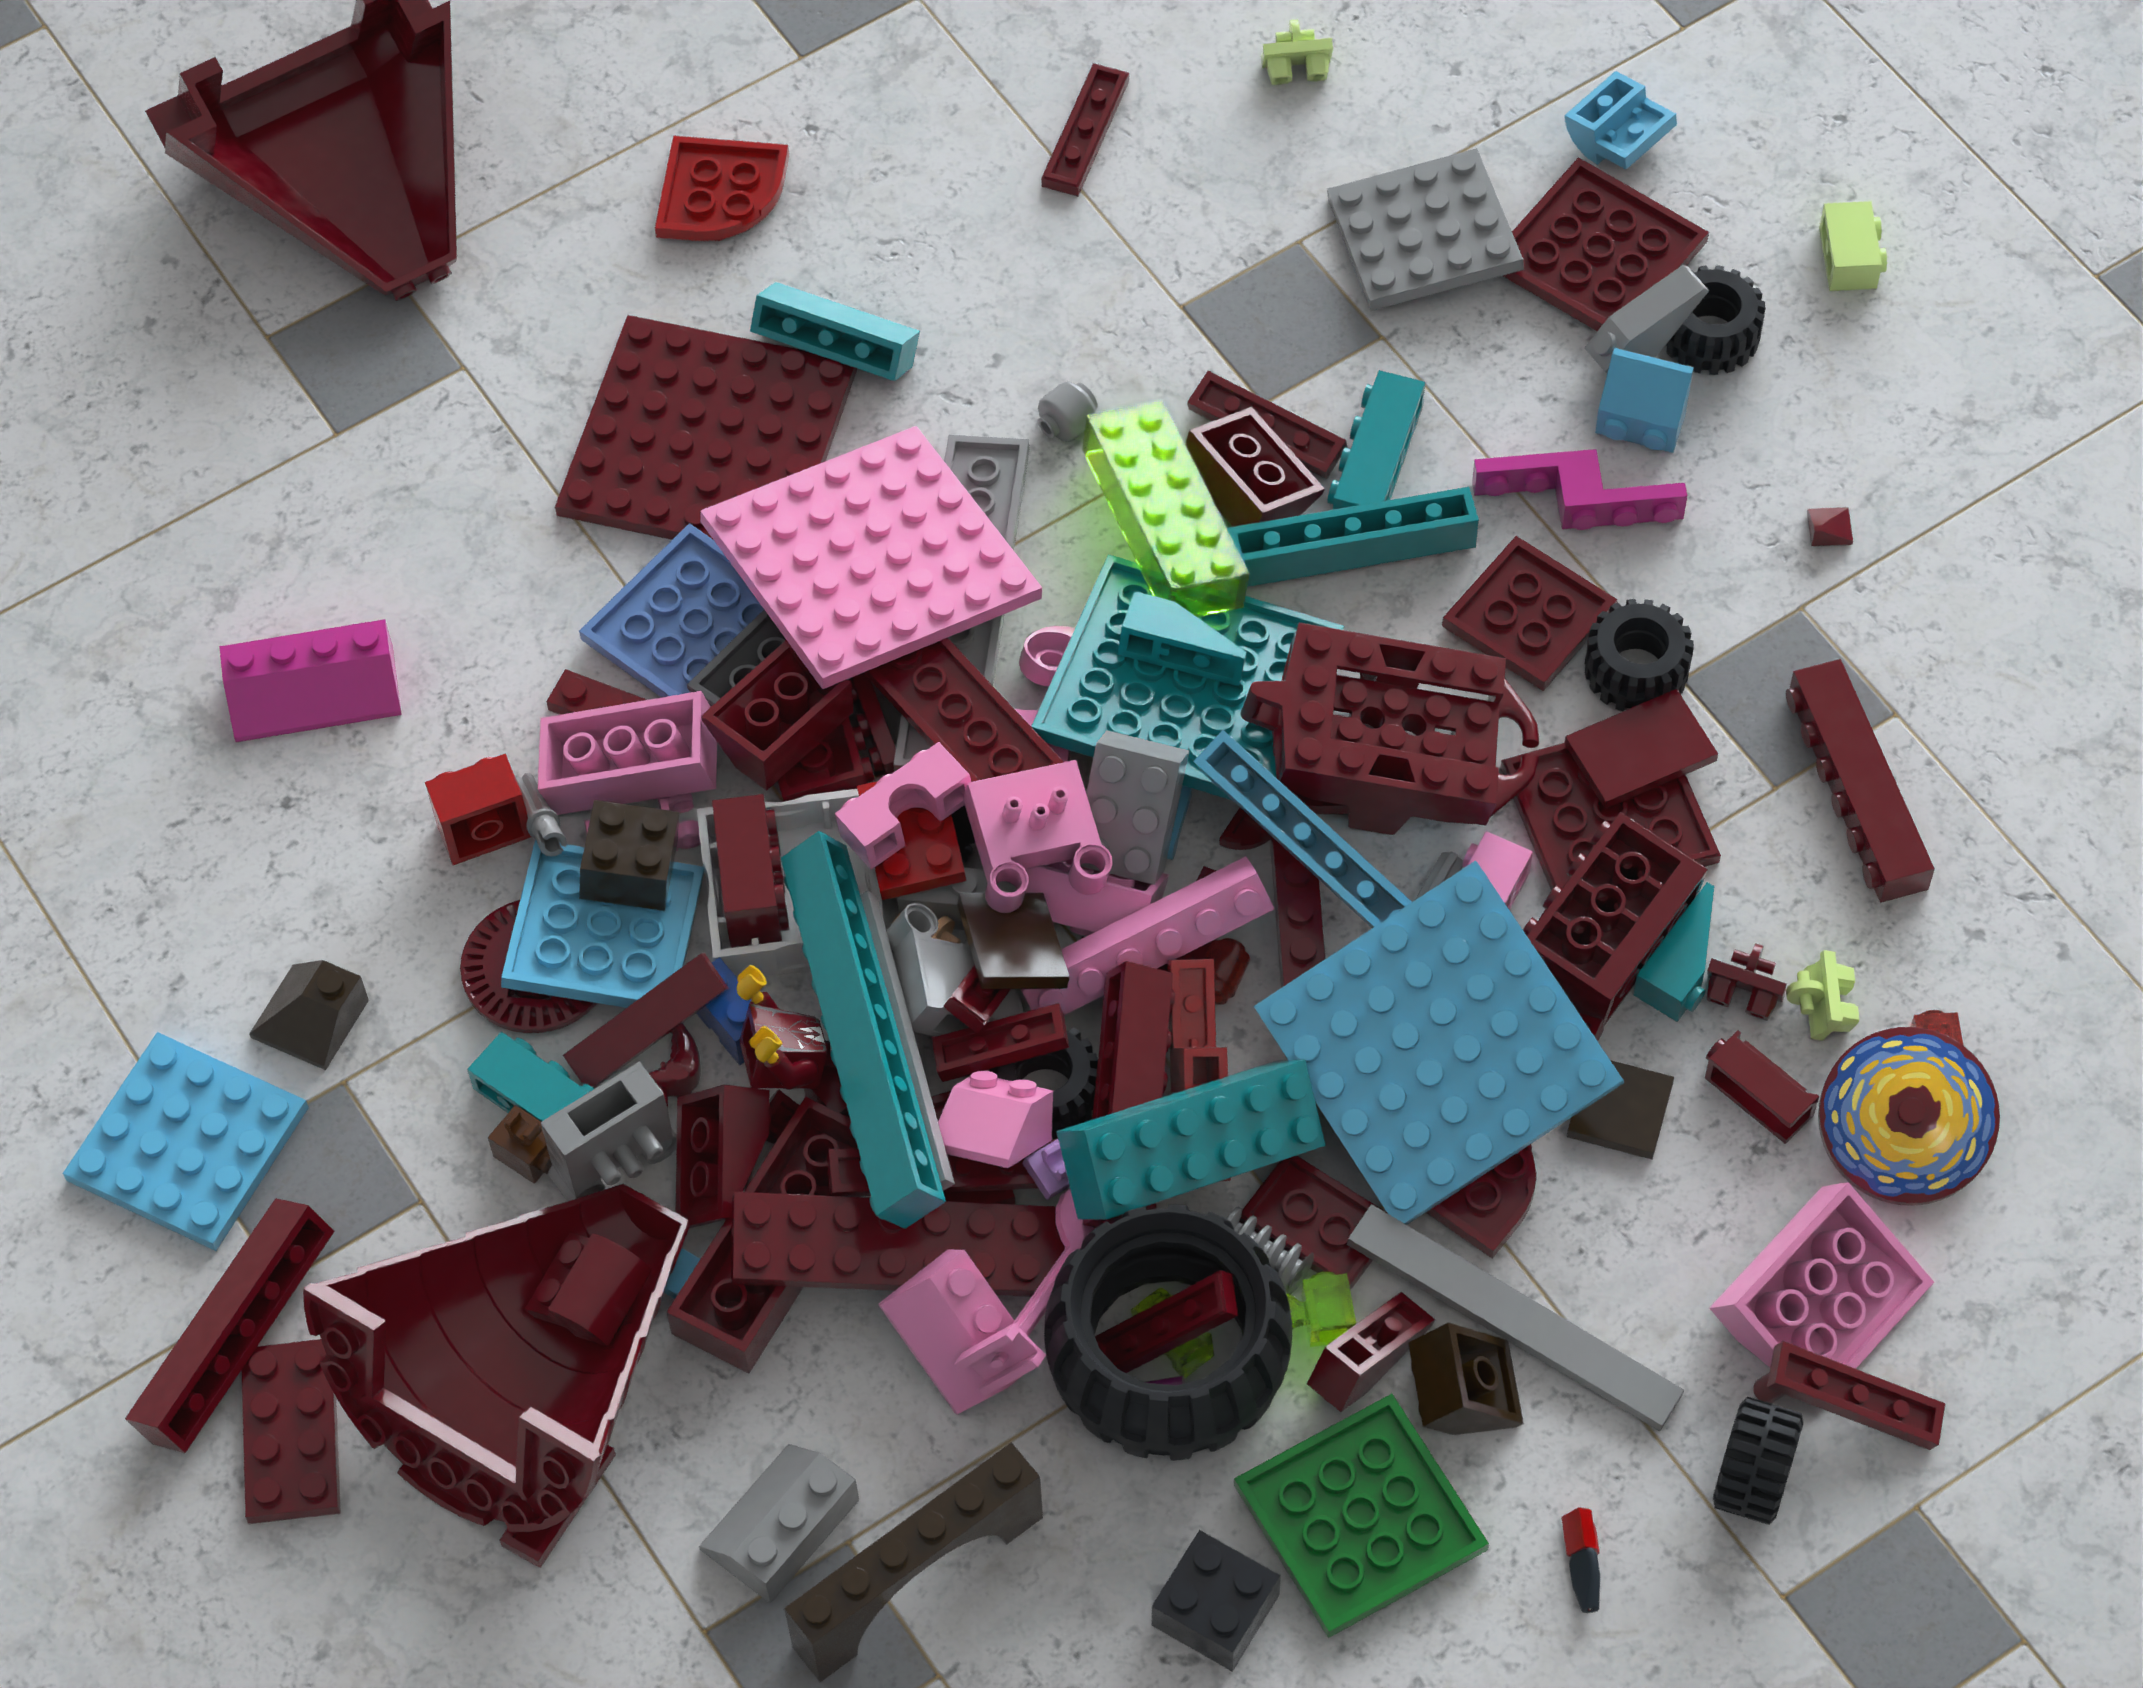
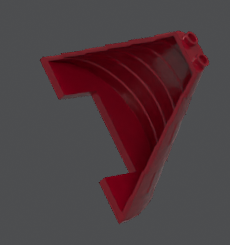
(469, 1386)

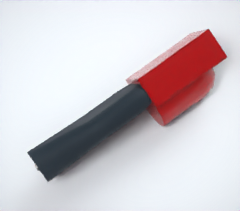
(1583, 1548)

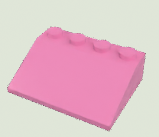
(1824, 1283)

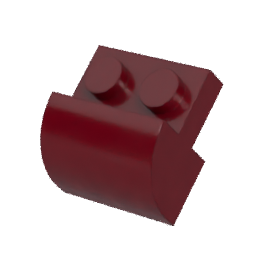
(589, 1287)

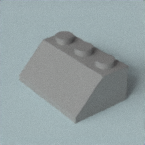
(782, 1520)

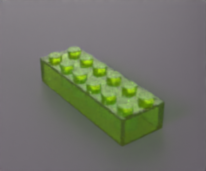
(1165, 509)

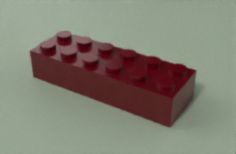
(741, 1318)

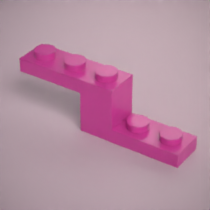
(1579, 489)

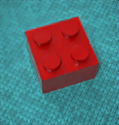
(478, 808)

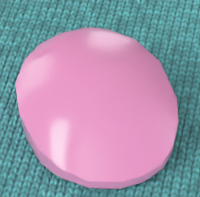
(1043, 653)

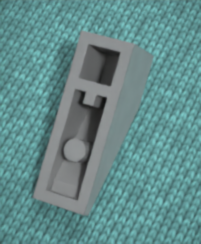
(1649, 319)

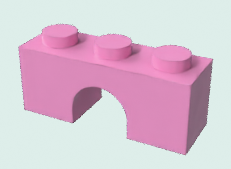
(928, 781)

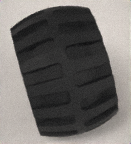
(1157, 1249)

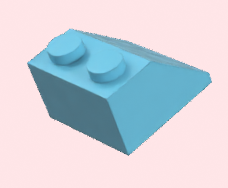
(1644, 400)

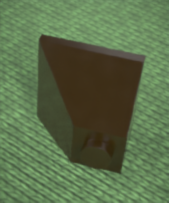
(312, 1012)

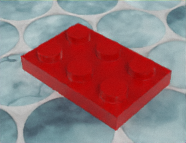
(926, 861)

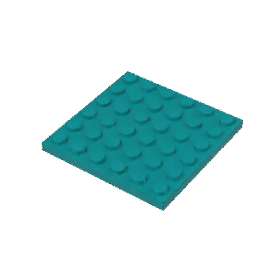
(1120, 694)

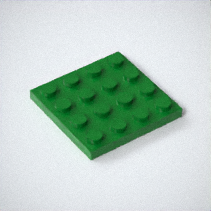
(1360, 1515)

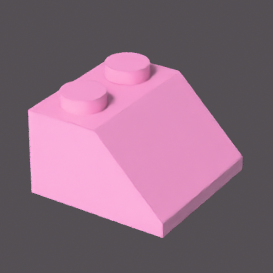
(996, 1119)

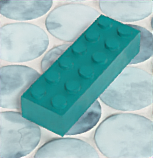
(1190, 1139)

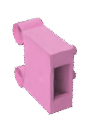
(1031, 823)

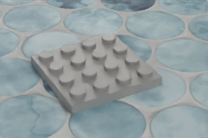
(1424, 229)

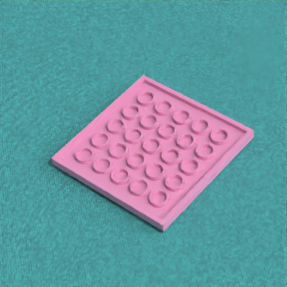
(870, 556)

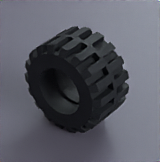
(1727, 344)
(1640, 628)
(1078, 1064)
(1758, 1460)

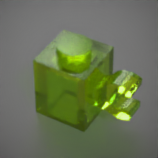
(1324, 1307)

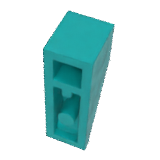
(1174, 638)
(1676, 969)

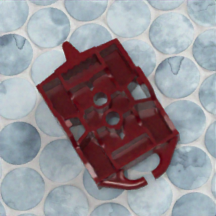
(1383, 769)

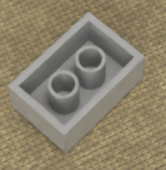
(1135, 802)

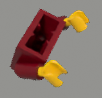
(779, 1044)

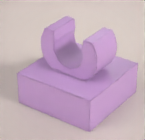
(1048, 1169)

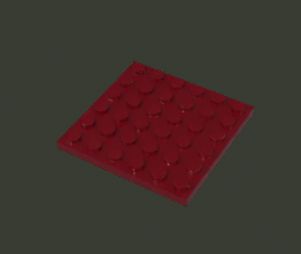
(696, 423)

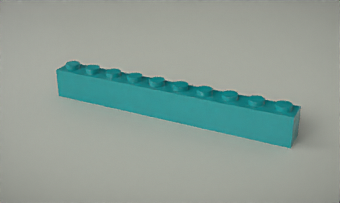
(862, 1031)

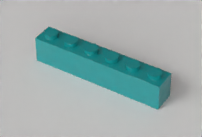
(1357, 536)

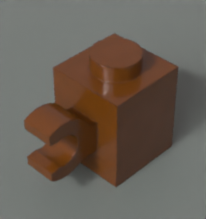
(521, 1144)

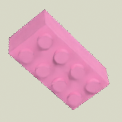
(626, 753)

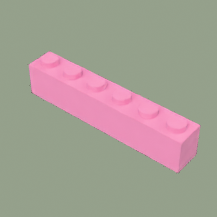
(1159, 933)

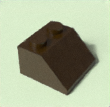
(1464, 1381)

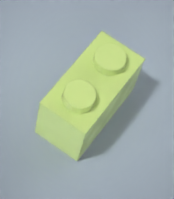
(1852, 246)

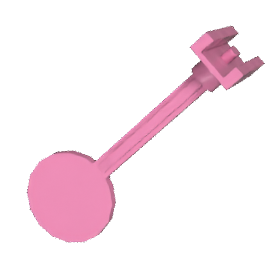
(1010, 1351)

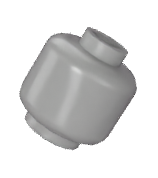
(1065, 411)

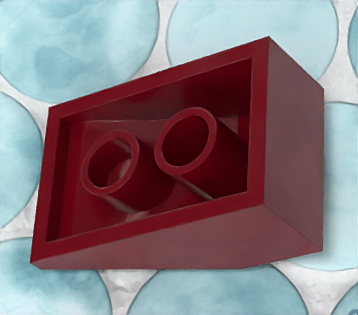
(717, 1148)

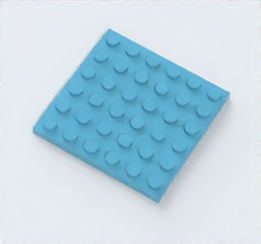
(1439, 1044)

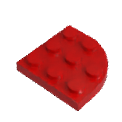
(719, 187)

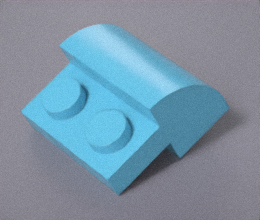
(1618, 122)

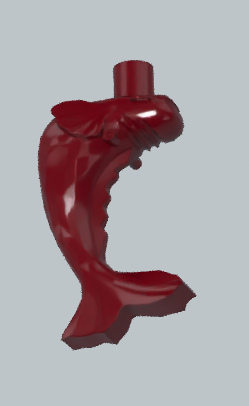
(683, 1070)

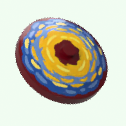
(1908, 1116)

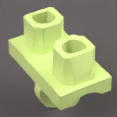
(1297, 48)
(1819, 996)

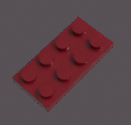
(289, 1434)

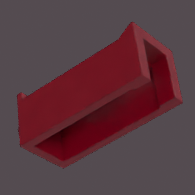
(1759, 1087)

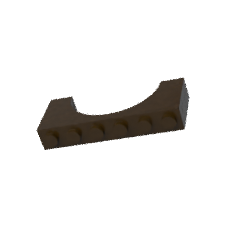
(991, 1500)

